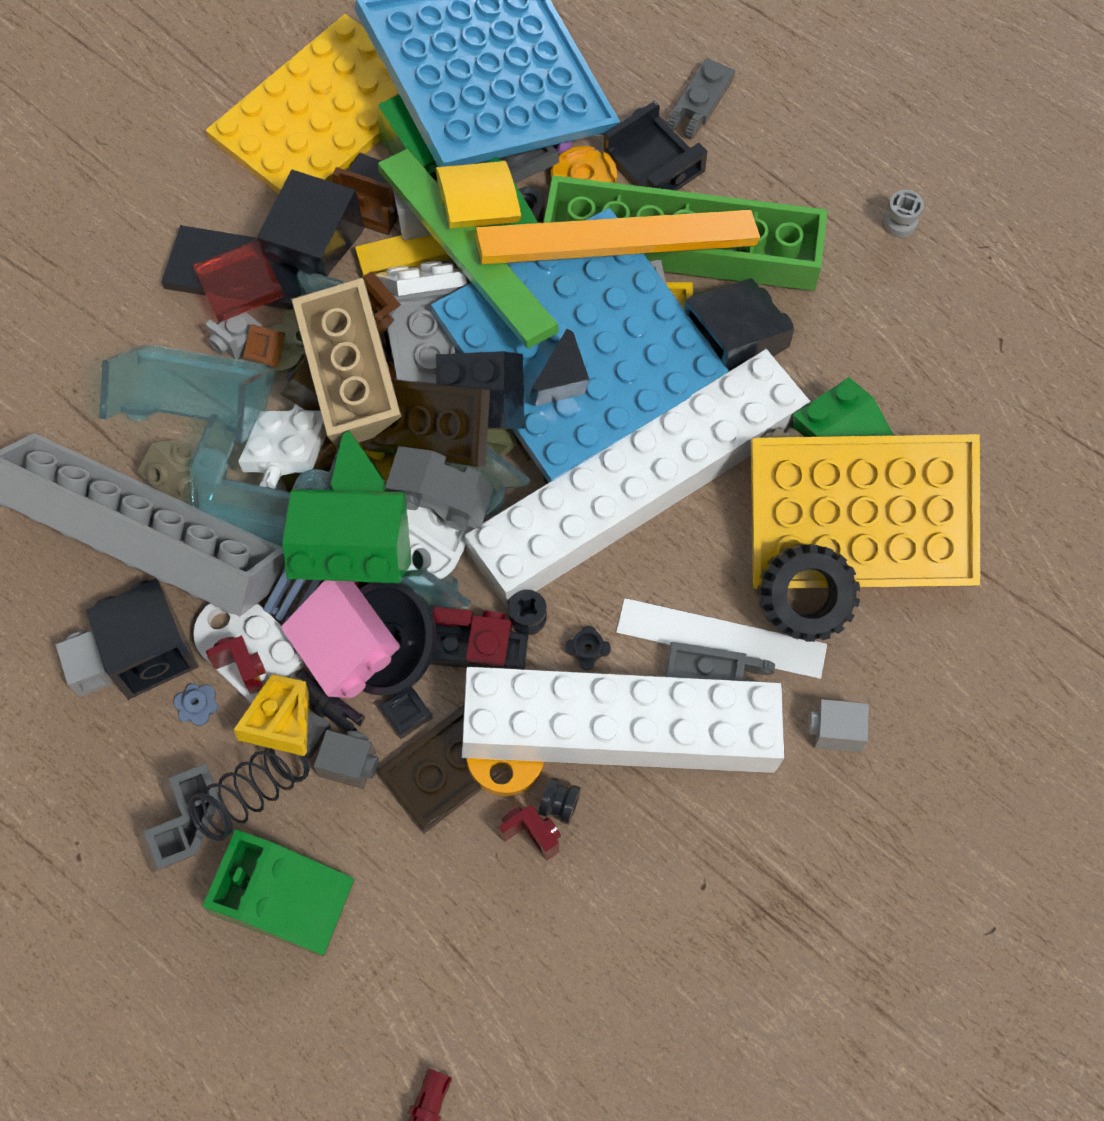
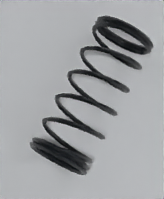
(221, 808)

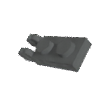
(702, 96)
(713, 663)

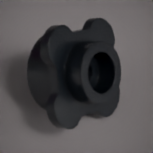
(591, 637)

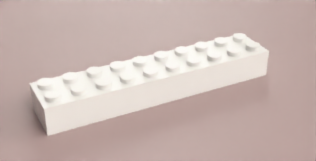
(634, 478)

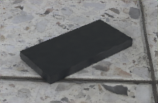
(198, 244)

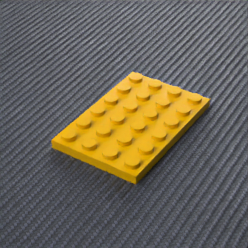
(310, 110)
(885, 503)

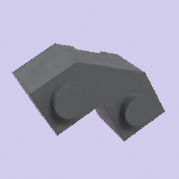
(429, 483)
(179, 837)

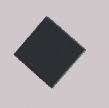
(405, 712)

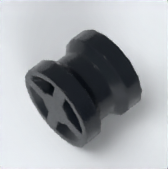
(528, 620)
(559, 800)

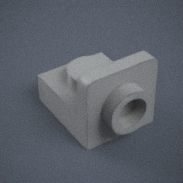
(231, 334)

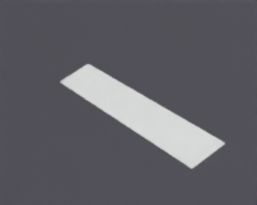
(672, 625)

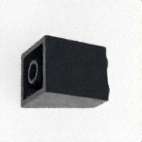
(311, 224)
(740, 322)
(140, 638)

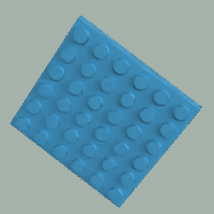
(486, 75)
(631, 337)

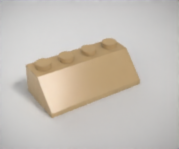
(347, 361)

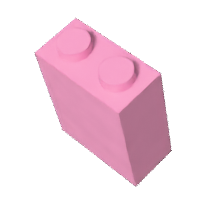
(340, 638)

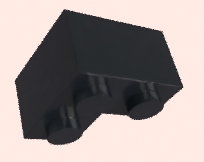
(489, 370)

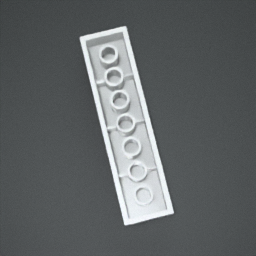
(622, 720)

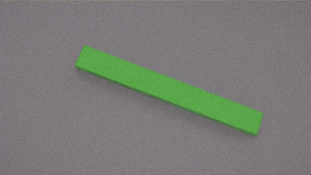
(494, 281)

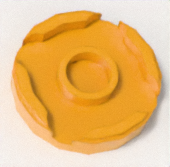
(587, 164)

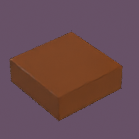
(264, 345)

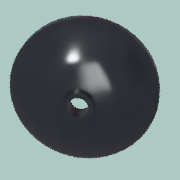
(408, 615)

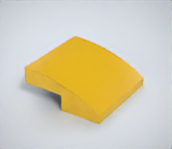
(478, 194)

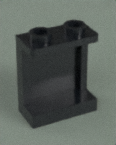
(652, 152)

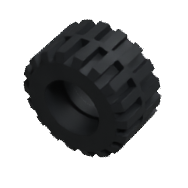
(840, 597)

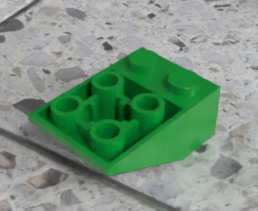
(278, 893)

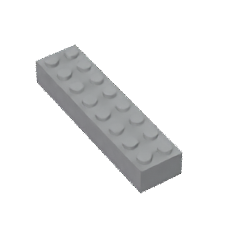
(138, 524)

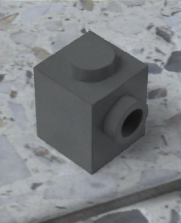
(346, 758)

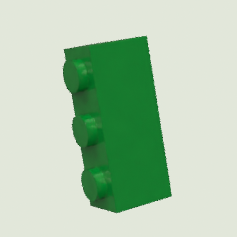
(347, 536)

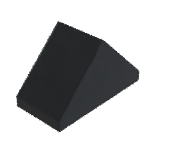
(562, 375)

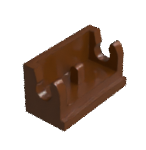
(374, 199)

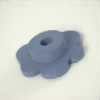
(198, 713)

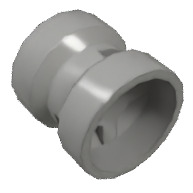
(903, 213)

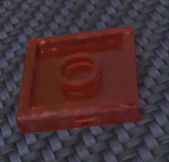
(238, 281)

